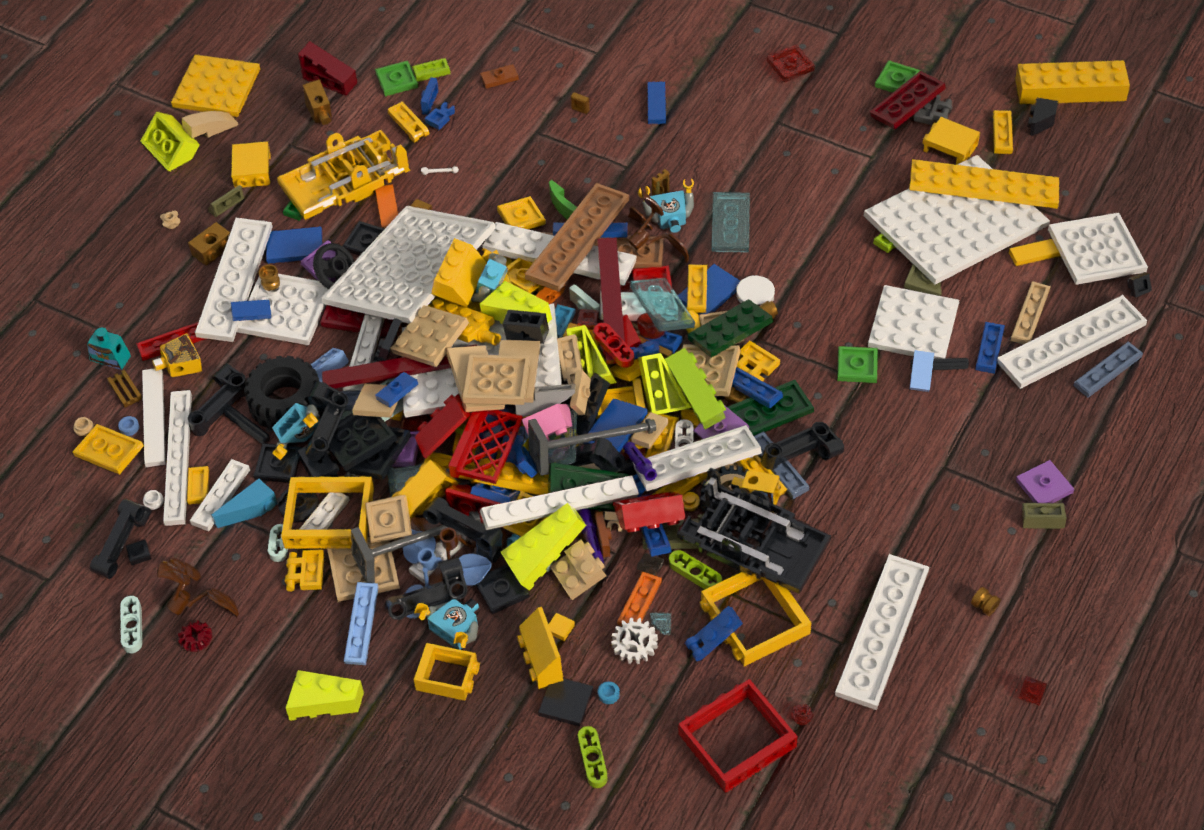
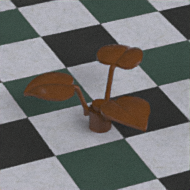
(641, 236)
(449, 542)
(180, 573)

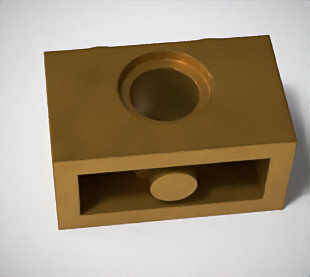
(209, 243)

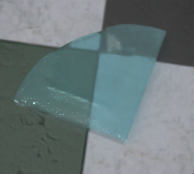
(662, 622)

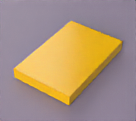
(108, 449)

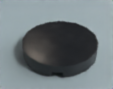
(304, 506)

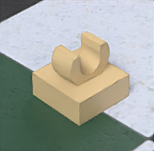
(612, 518)

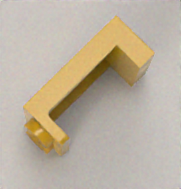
(952, 139)
(250, 164)
(631, 395)

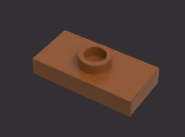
(499, 76)
(603, 533)

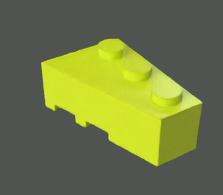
(511, 297)
(323, 694)

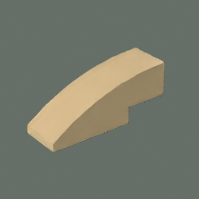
(207, 123)

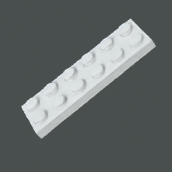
(701, 456)

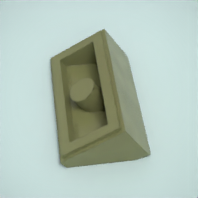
(226, 201)
(1043, 515)

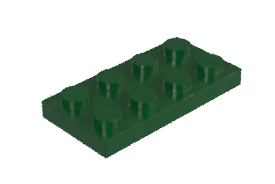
(730, 328)
(787, 409)
(567, 477)

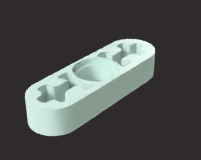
(136, 631)

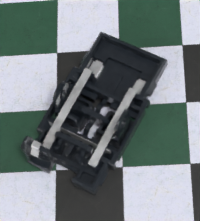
(786, 553)

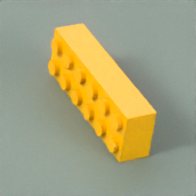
(1072, 82)

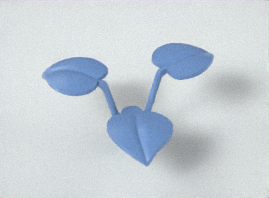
(474, 566)

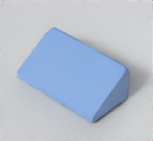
(330, 360)

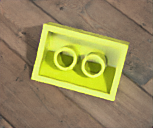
(169, 141)

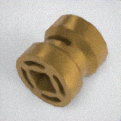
(269, 277)
(985, 601)

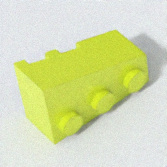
(590, 355)
(660, 387)

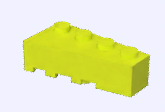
(542, 545)

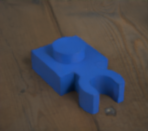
(439, 118)
(646, 349)

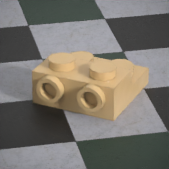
(578, 569)

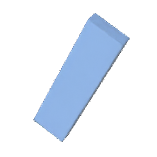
(361, 623)

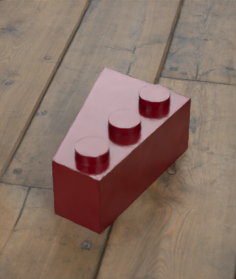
(322, 66)

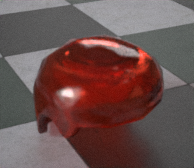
(647, 328)

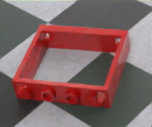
(755, 763)

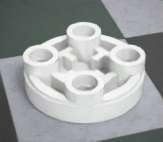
(756, 289)

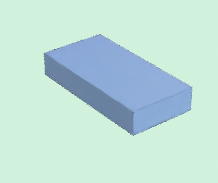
(921, 371)

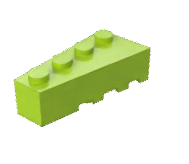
(695, 388)

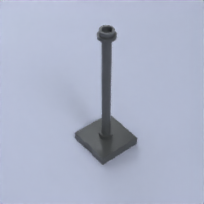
(539, 443)
(365, 556)

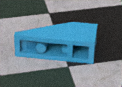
(248, 504)

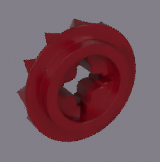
(204, 637)

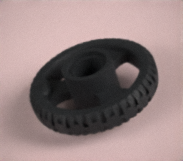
(333, 267)

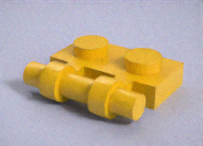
(758, 358)
(311, 570)

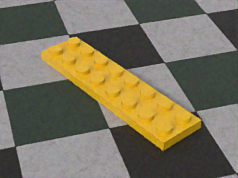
(984, 183)

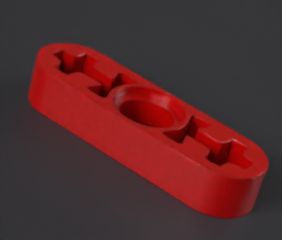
(615, 353)

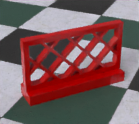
(468, 443)

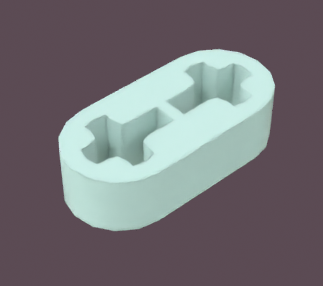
(274, 543)

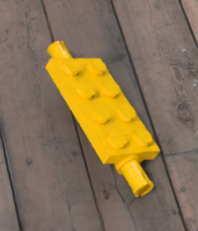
(478, 322)
(513, 479)

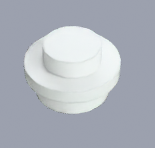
(153, 499)

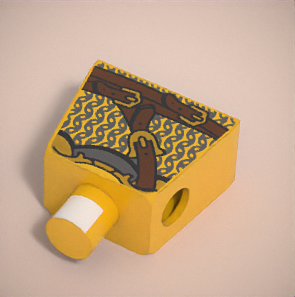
(178, 357)

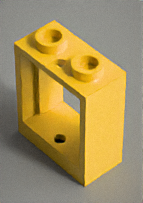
(450, 655)

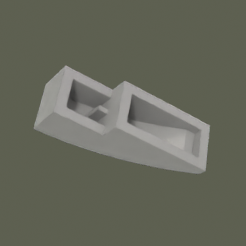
(546, 397)

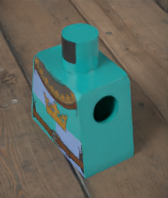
(108, 349)

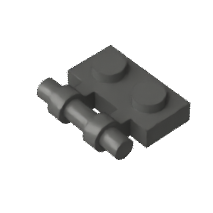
(928, 112)

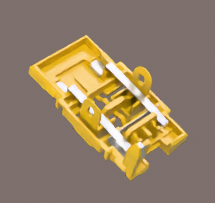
(316, 188)

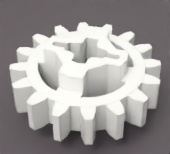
(629, 648)

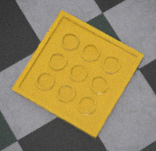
(215, 85)

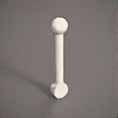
(425, 171)

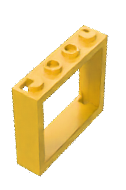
(324, 538)
(783, 596)

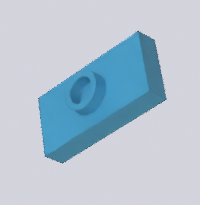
(563, 317)

